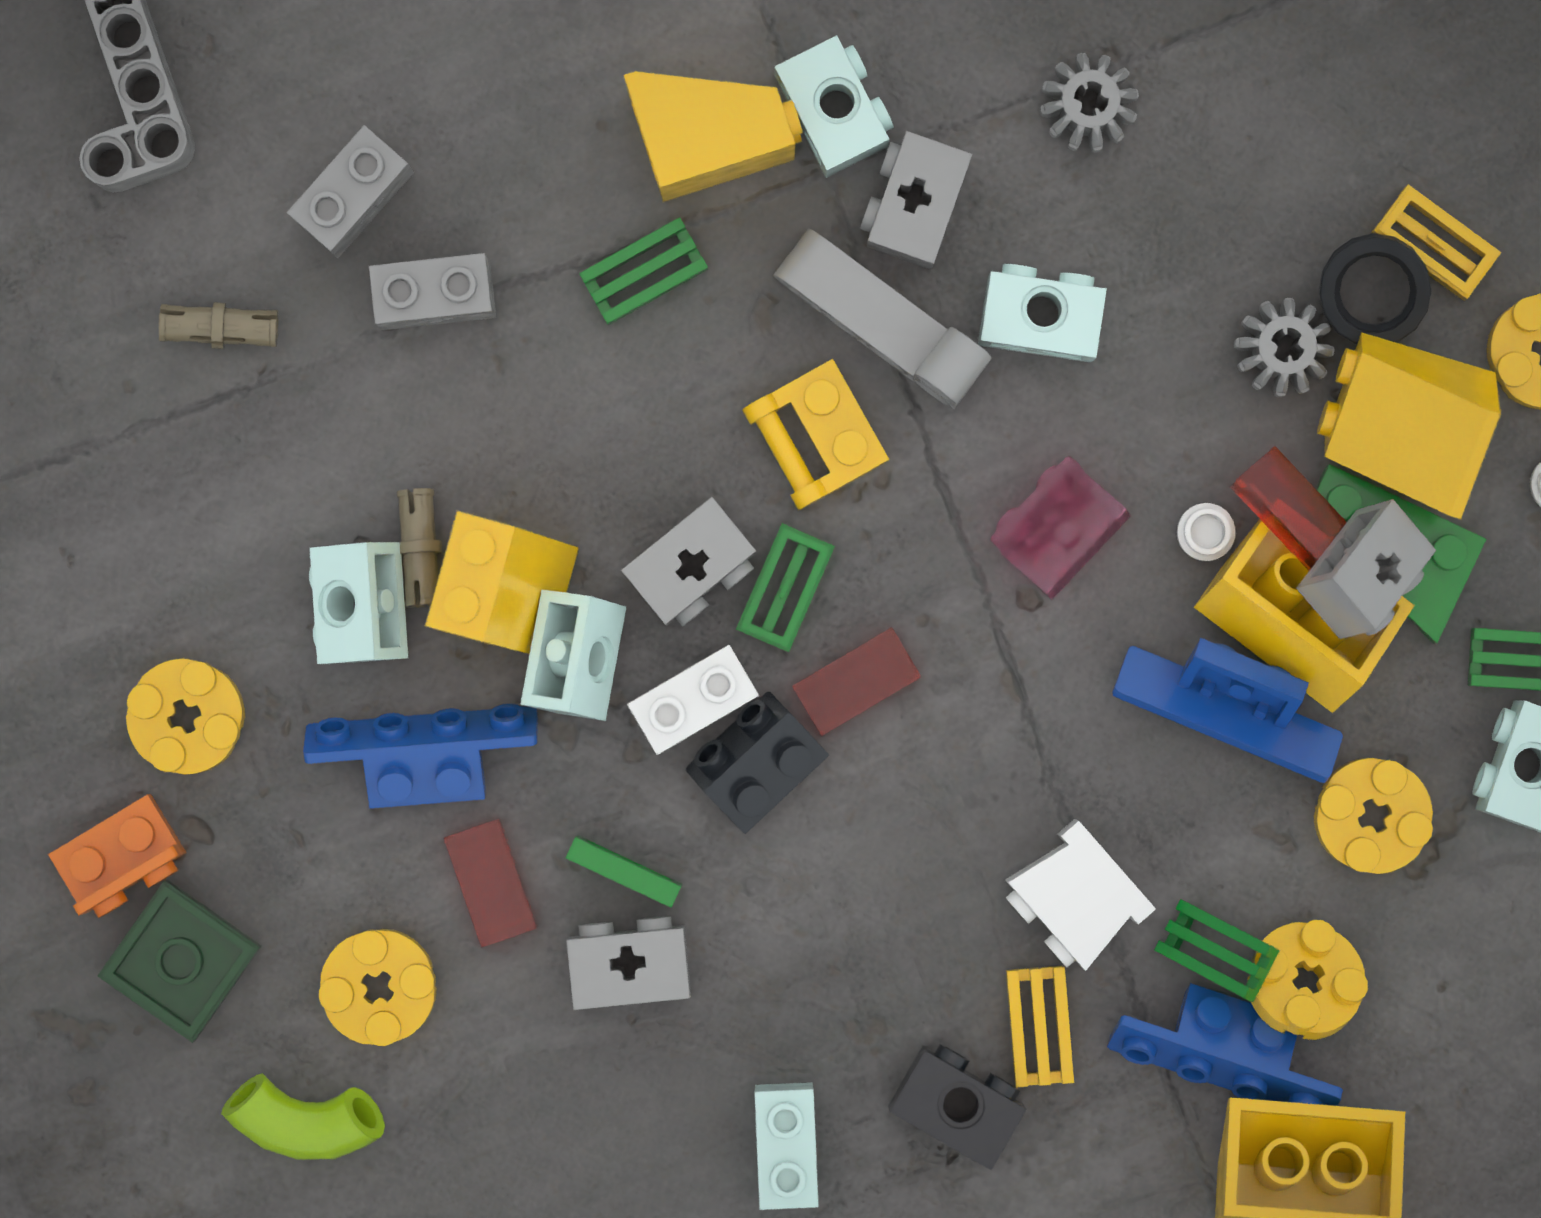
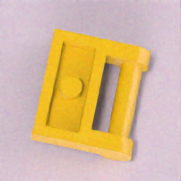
(833, 425)

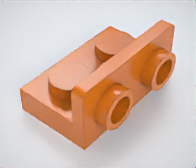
(117, 855)

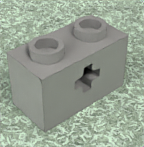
(940, 174)
(351, 191)
(432, 291)
(704, 531)
(1367, 570)
(600, 984)

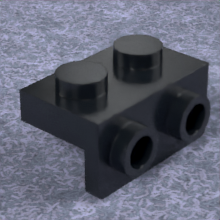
(756, 761)

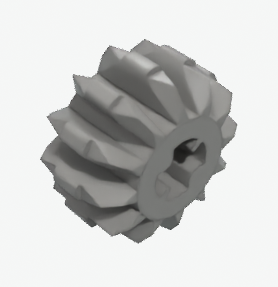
(1108, 97)
(1304, 346)

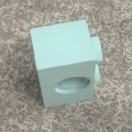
(834, 141)
(1009, 328)
(374, 579)
(573, 655)
(1497, 784)
(786, 1146)

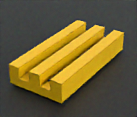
(1435, 270)
(1044, 1075)

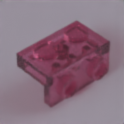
(1058, 527)

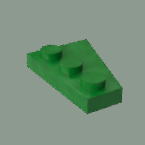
(1446, 569)

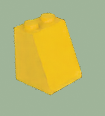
(710, 129)
(1411, 421)
(495, 581)

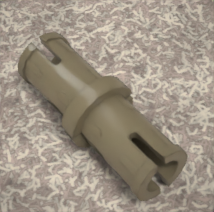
(218, 325)
(418, 546)

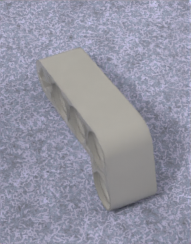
(142, 119)
(882, 319)

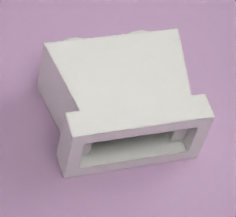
(693, 699)
(1077, 896)

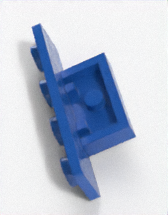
(1234, 703)
(422, 755)
(1223, 1045)

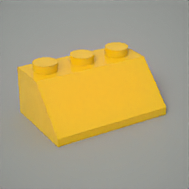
(1263, 610)
(1309, 1161)

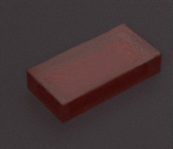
(1289, 506)
(856, 681)
(490, 882)

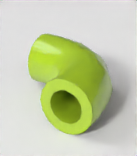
(302, 1127)

